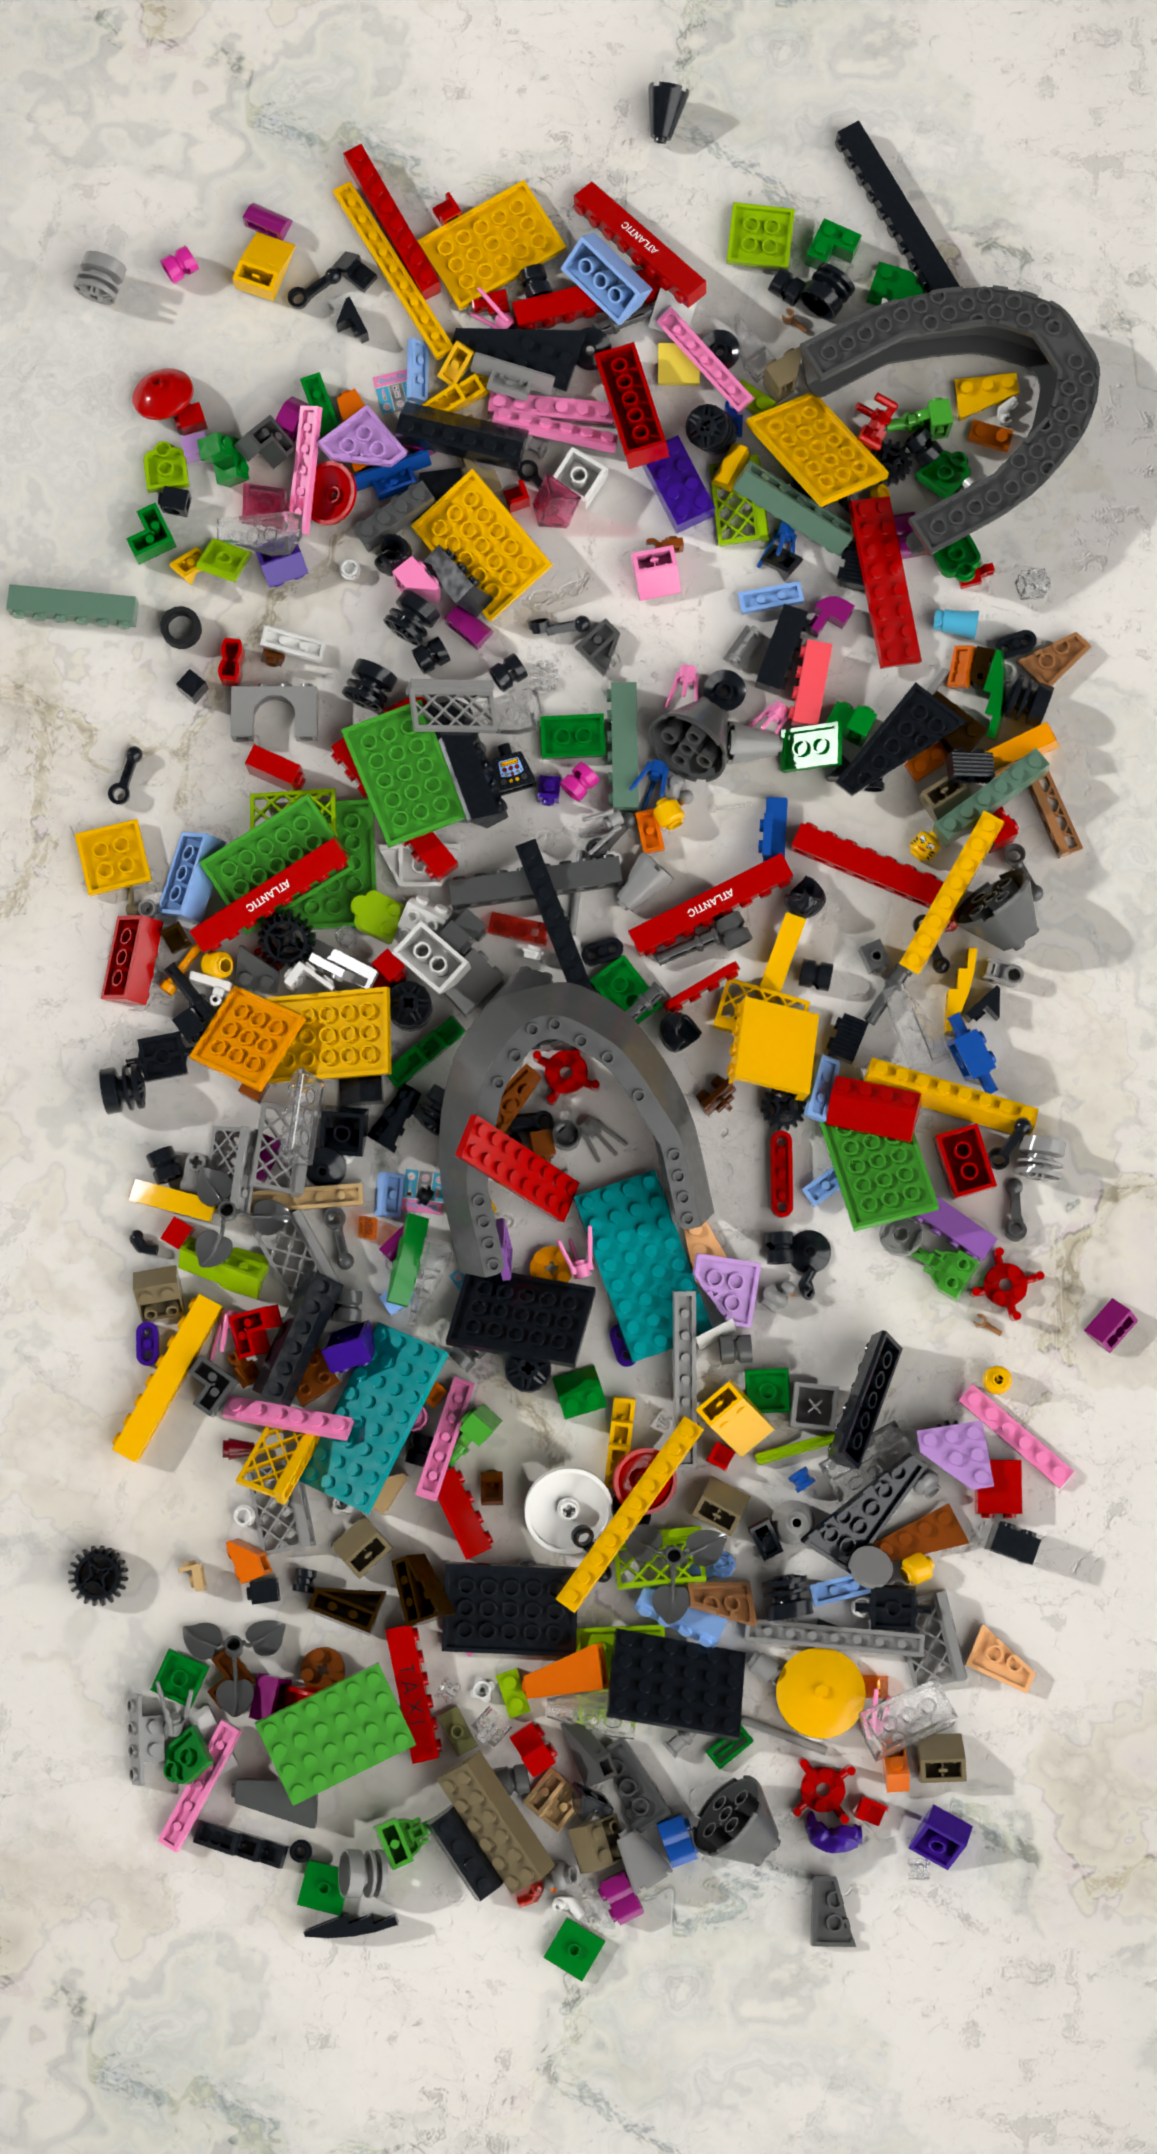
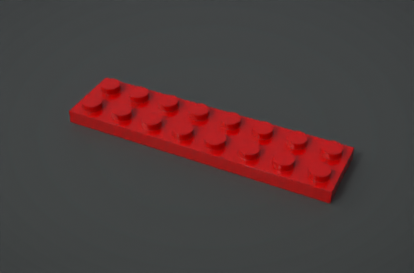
(884, 582)
(516, 1168)

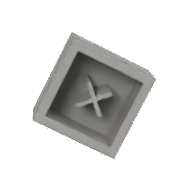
(814, 1406)

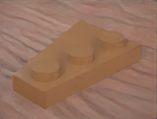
(1054, 661)
(724, 1599)

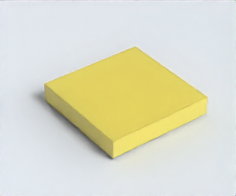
(676, 367)

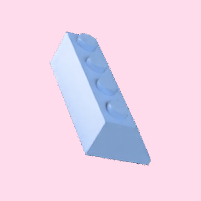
(606, 278)
(187, 882)

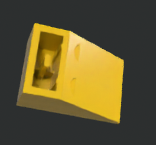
(263, 266)
(735, 1418)

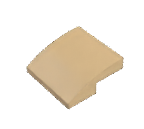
(552, 1800)

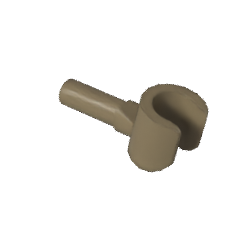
(130, 908)

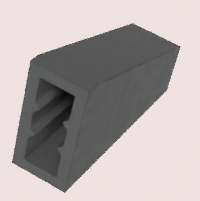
(272, 1799)

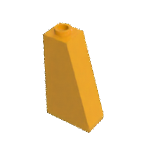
(1016, 748)

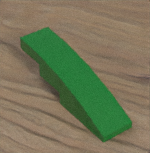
(996, 687)
(426, 1051)
(407, 1262)

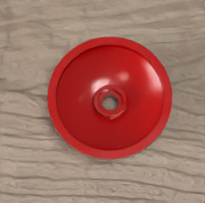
(162, 394)
(330, 480)
(634, 1465)

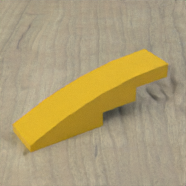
(460, 395)
(782, 954)
(956, 997)
(170, 1200)
(620, 1434)

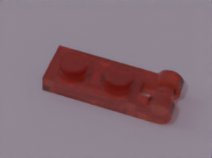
(517, 929)

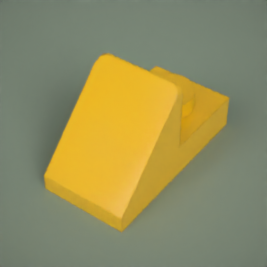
(457, 362)
(186, 565)

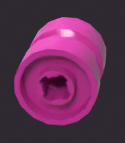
(179, 264)
(581, 779)

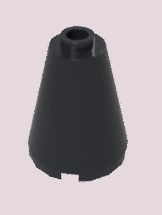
(665, 109)

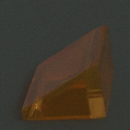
(367, 1228)
(876, 1681)

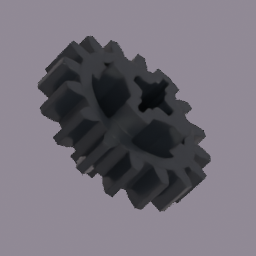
(897, 456)
(792, 1113)

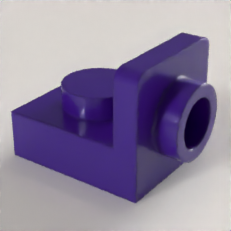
(548, 790)

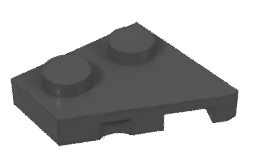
(599, 646)
(255, 973)

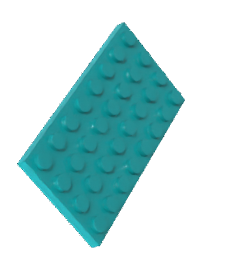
(639, 1261)
(384, 1406)

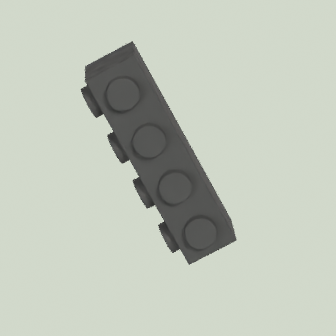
(395, 515)

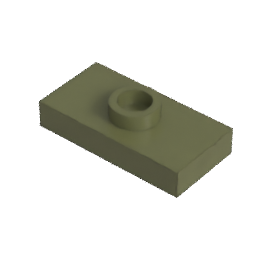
(457, 1731)

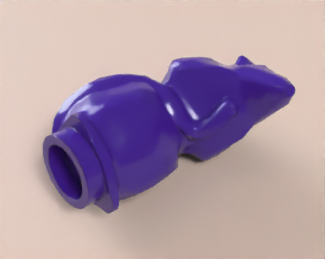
(832, 1840)

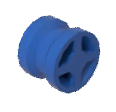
(801, 1479)

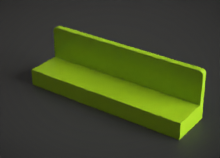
(235, 1272)

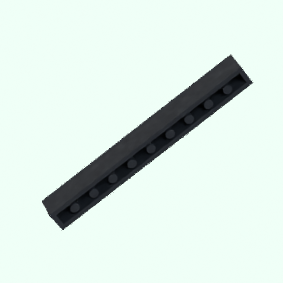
(894, 208)

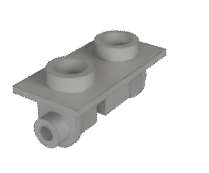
(743, 647)

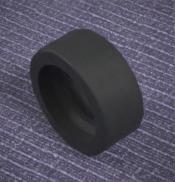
(172, 614)

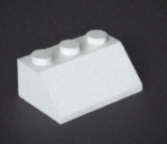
(431, 958)

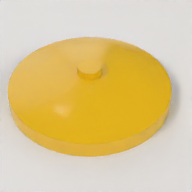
(820, 1693)

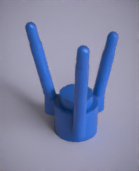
(784, 535)
(657, 770)

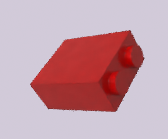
(275, 769)
(1007, 1491)

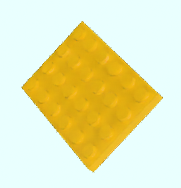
(491, 244)
(817, 449)
(485, 540)
(342, 1034)

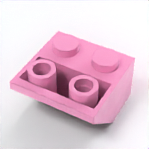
(656, 573)
(413, 577)

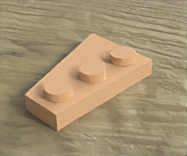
(702, 1241)
(996, 1660)

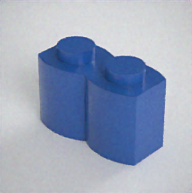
(677, 1840)

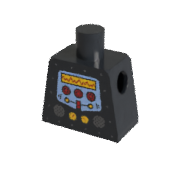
(512, 771)

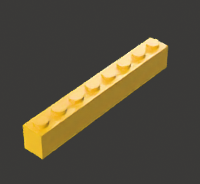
(951, 892)
(952, 1097)
(168, 1378)

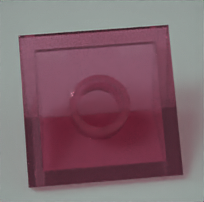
(263, 500)
(555, 503)

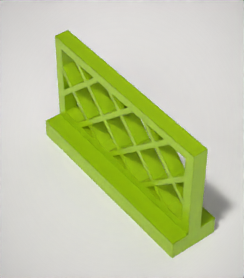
(759, 514)
(296, 795)
(670, 1537)

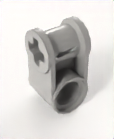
(1000, 972)
(190, 1175)

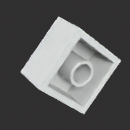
(582, 476)

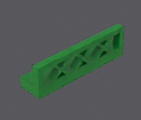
(318, 396)

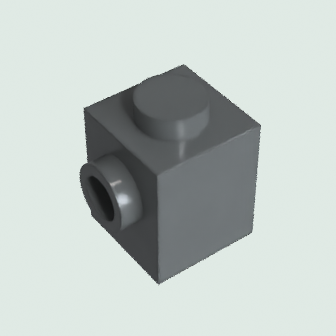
(874, 957)

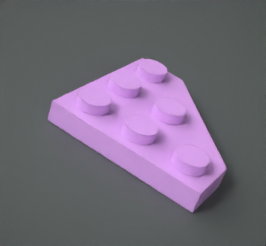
(363, 441)
(729, 1285)
(959, 1452)

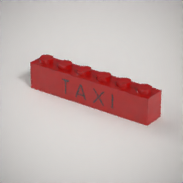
(412, 1692)

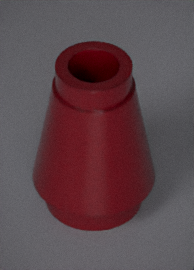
(236, 1448)

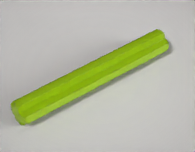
(794, 1448)

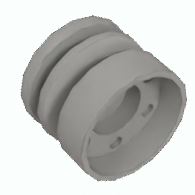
(100, 277)
(1040, 1157)
(363, 1873)

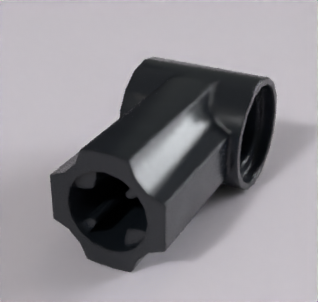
(529, 1122)

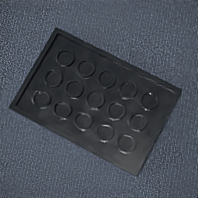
(522, 1317)
(508, 1609)
(676, 1684)

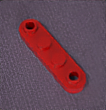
(709, 983)
(781, 1174)

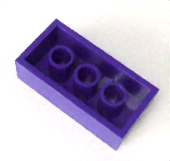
(680, 487)

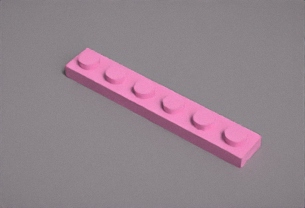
(705, 360)
(555, 408)
(557, 430)
(305, 464)
(288, 1418)
(1016, 1436)
(444, 1439)
(198, 1791)

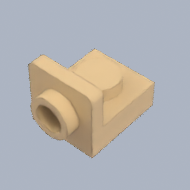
(197, 1578)

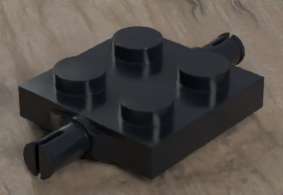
(162, 1057)
(893, 1608)

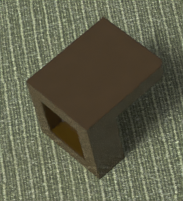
(175, 937)

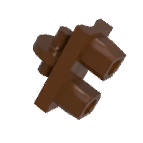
(718, 1098)

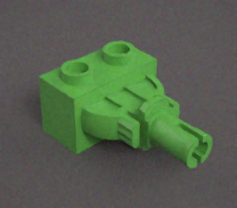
(936, 418)
(950, 1270)
(477, 1427)
(401, 1839)

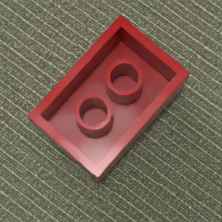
(964, 1161)

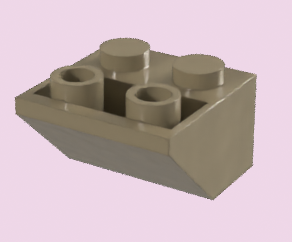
(782, 374)
(943, 797)
(158, 1293)
(721, 1506)
(362, 1546)
(941, 1759)
(596, 1843)

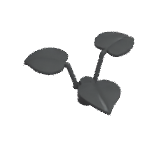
(213, 1188)
(706, 1549)
(204, 1638)

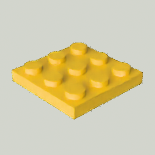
(113, 857)

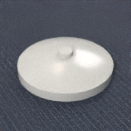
(563, 1501)

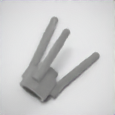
(612, 819)
(592, 1129)
(174, 1722)

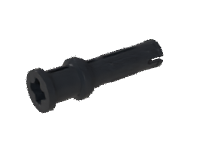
(196, 1000)

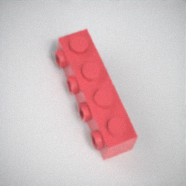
(811, 683)

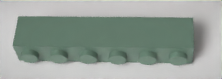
(793, 508)
(72, 606)
(624, 746)
(991, 797)

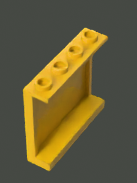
(773, 1046)

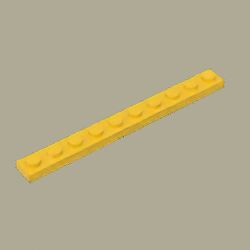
(393, 270)
(629, 1514)

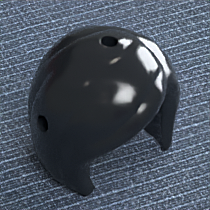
(392, 554)
(805, 898)
(678, 1031)

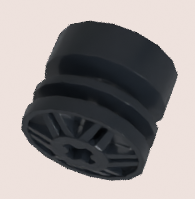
(827, 291)
(722, 429)
(412, 615)
(368, 688)
(1028, 701)
(410, 1018)
(121, 1089)
(431, 1118)
(527, 1383)
(787, 1597)

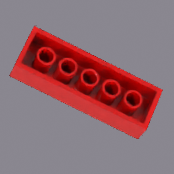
(631, 405)

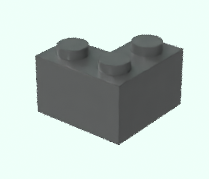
(267, 440)
(464, 932)
(217, 1385)

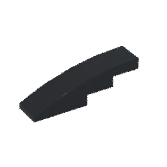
(240, 1844)
(343, 1927)

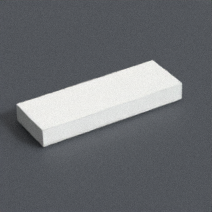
(292, 644)
(207, 1725)

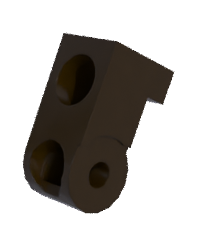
(980, 667)

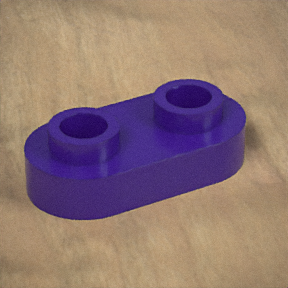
(146, 1344)
(619, 1347)

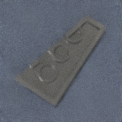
(639, 1795)

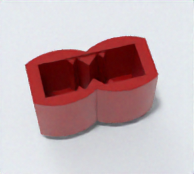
(232, 660)

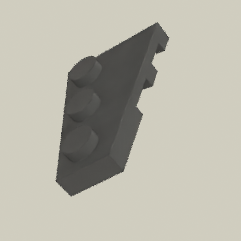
(828, 1916)

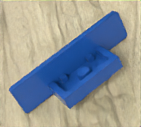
(394, 479)
(773, 828)

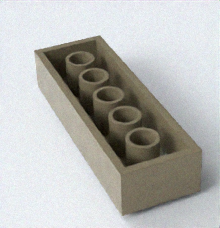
(496, 1822)

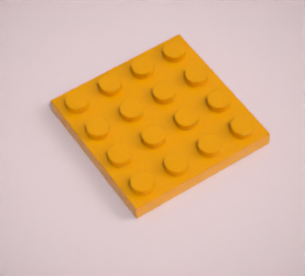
(247, 1038)

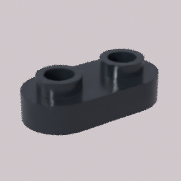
(1014, 643)
(601, 950)

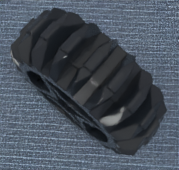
(279, 935)
(115, 1566)

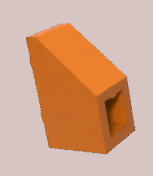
(248, 1560)
(896, 1772)

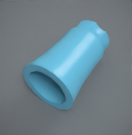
(957, 622)

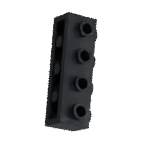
(781, 649)

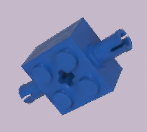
(971, 1054)

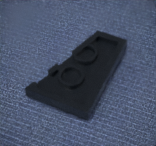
(391, 1122)

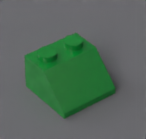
(579, 1392)

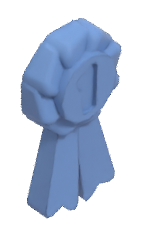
(722, 1569)

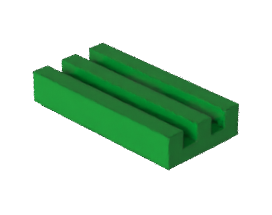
(714, 1757)

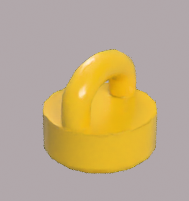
(879, 491)

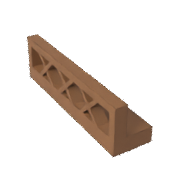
(1049, 817)

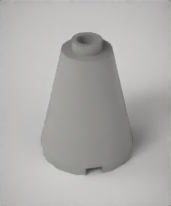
(750, 743)
(643, 882)
(783, 1517)
(642, 1862)

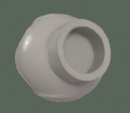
(673, 790)
(775, 1299)
(927, 1484)
(561, 1877)

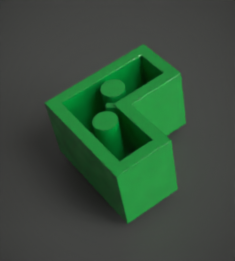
(832, 240)
(228, 462)
(154, 539)
(855, 723)

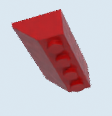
(132, 960)
(873, 1109)
(462, 1516)

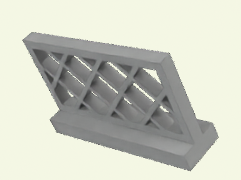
(456, 689)
(297, 1173)
(241, 1191)
(311, 1245)
(301, 1512)
(950, 1641)

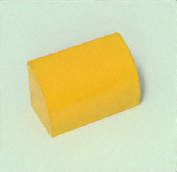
(731, 467)

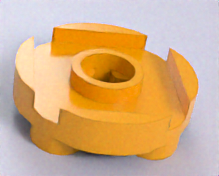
(543, 1258)

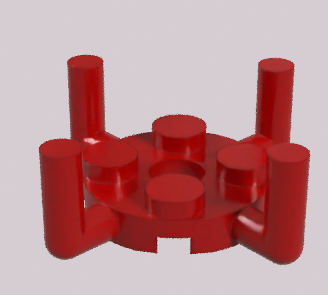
(873, 433)
(559, 1084)
(1018, 1281)
(832, 1799)

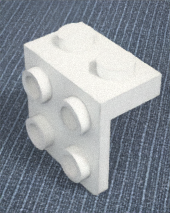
(420, 908)
(295, 976)

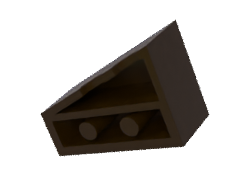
(965, 736)
(420, 1590)
(348, 1607)

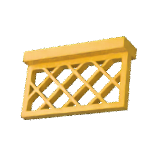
(726, 1024)
(290, 1474)

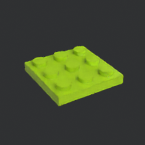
(760, 236)

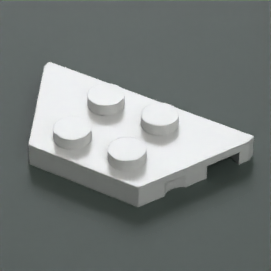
(409, 872)

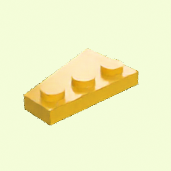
(982, 392)

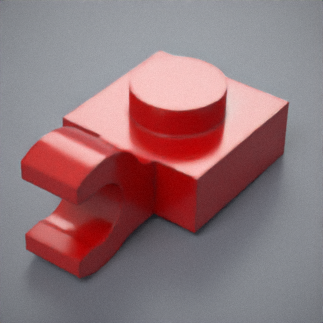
(498, 297)
(983, 571)

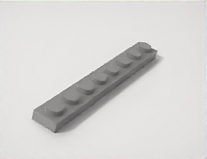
(685, 1365)
(836, 1638)

